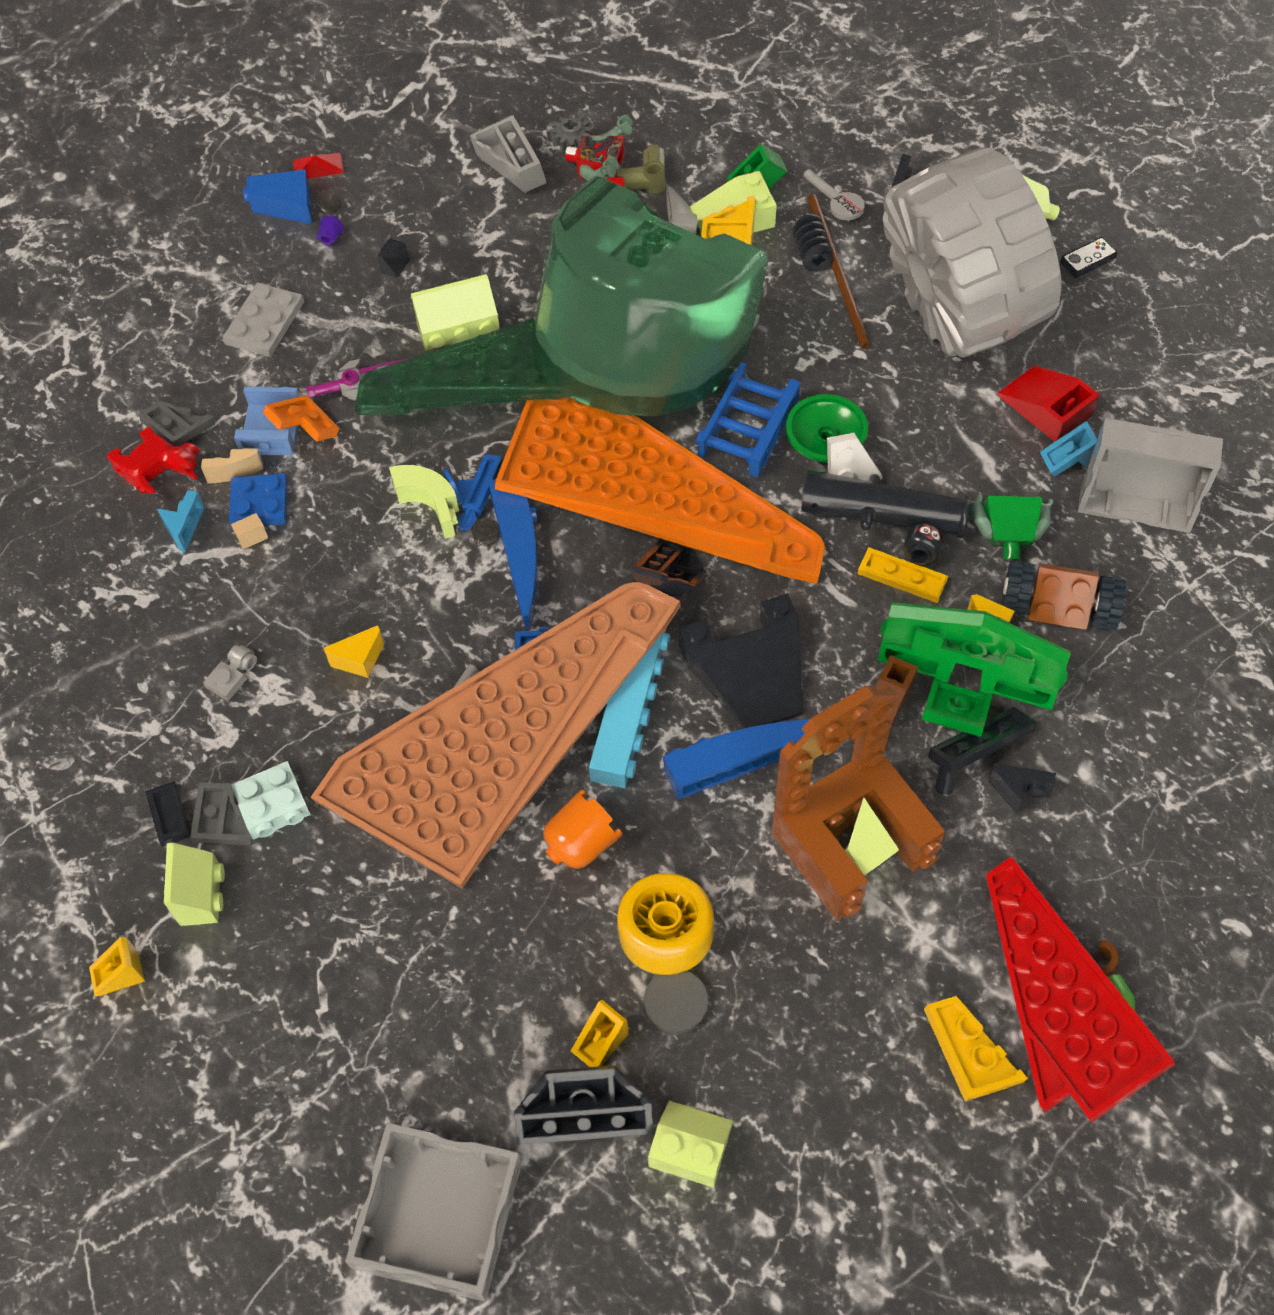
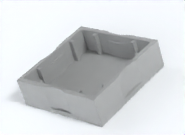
(1149, 474)
(435, 1212)

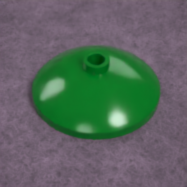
(820, 418)

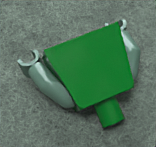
(1011, 521)

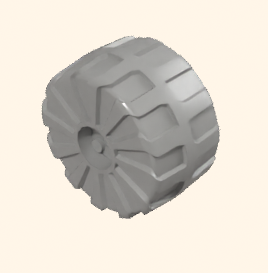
(973, 251)

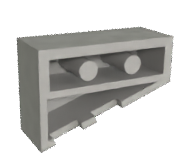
(509, 153)

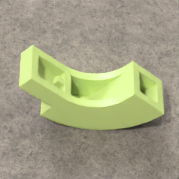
(427, 487)

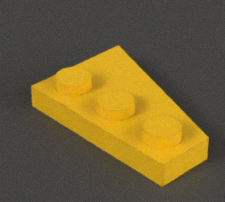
(971, 1055)

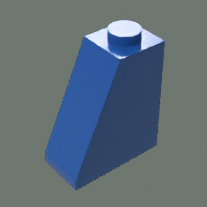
(280, 195)

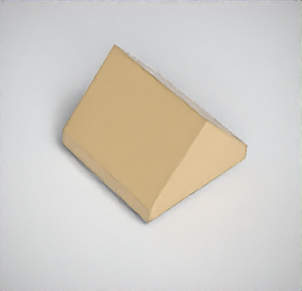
(249, 531)

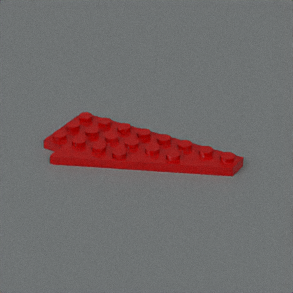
(1071, 1015)

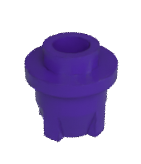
(329, 230)

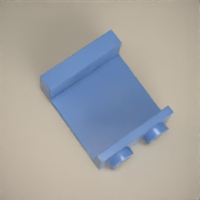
(259, 430)

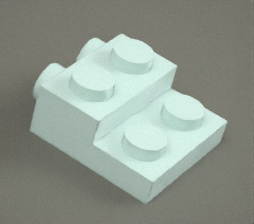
(270, 800)

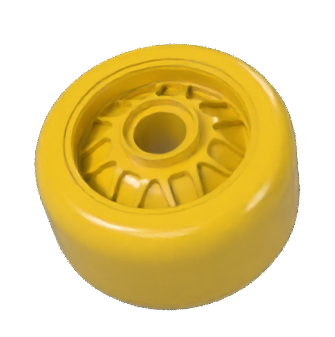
(665, 923)

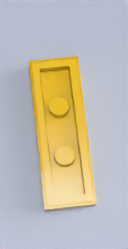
(902, 575)

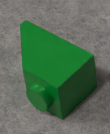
(762, 160)

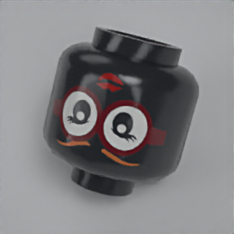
(923, 544)

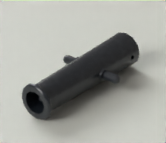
(882, 503)

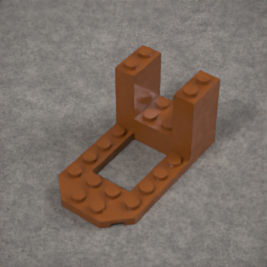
(814, 816)

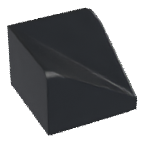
(393, 258)

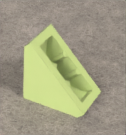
(869, 841)

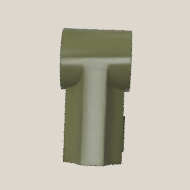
(650, 176)

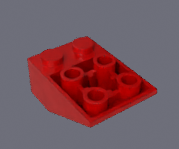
(1051, 400)

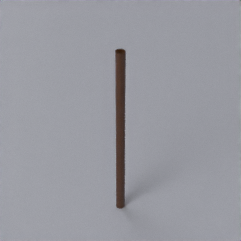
(842, 280)

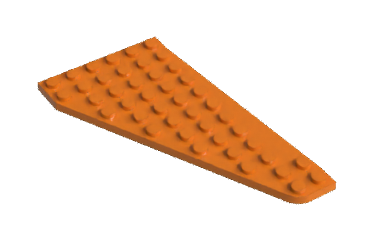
(650, 484)

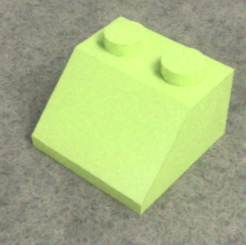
(193, 885)
(690, 1143)

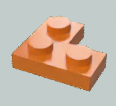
(301, 412)

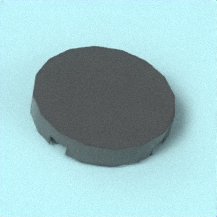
(676, 1002)

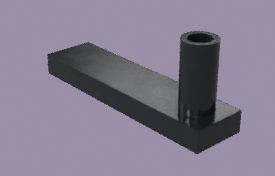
(968, 748)

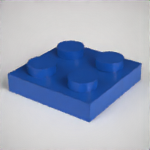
(259, 495)

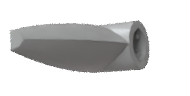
(679, 211)

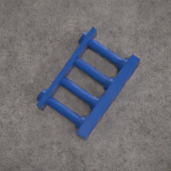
(766, 436)

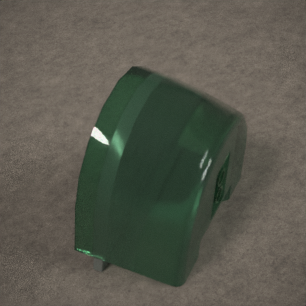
(641, 308)

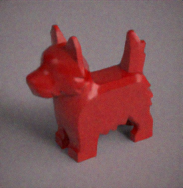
(152, 459)

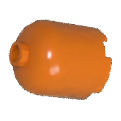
(579, 832)

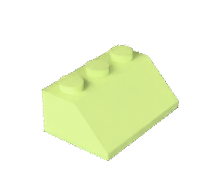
(455, 312)

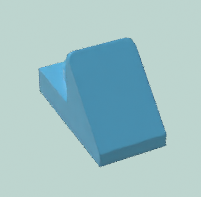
(1070, 449)
(184, 521)

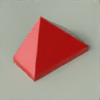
(320, 165)

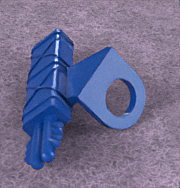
(475, 491)

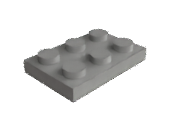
(263, 319)

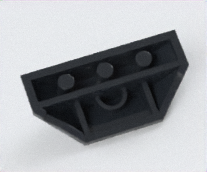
(669, 569)
(582, 1107)

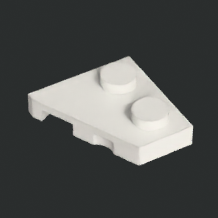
(849, 458)

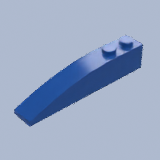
(519, 542)
(728, 756)

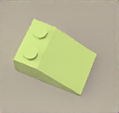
(735, 193)

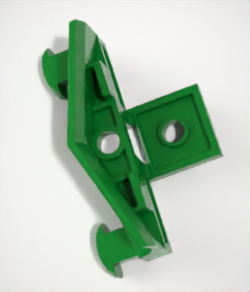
(1010, 658)

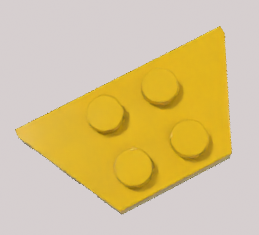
(734, 221)

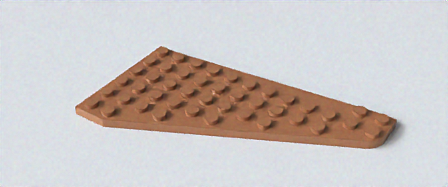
(476, 755)

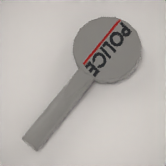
(842, 205)

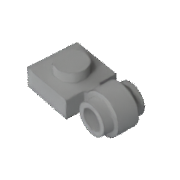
(227, 679)

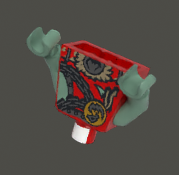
(601, 153)

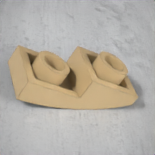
(241, 463)

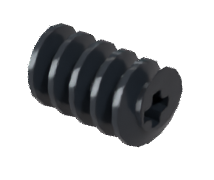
(812, 243)

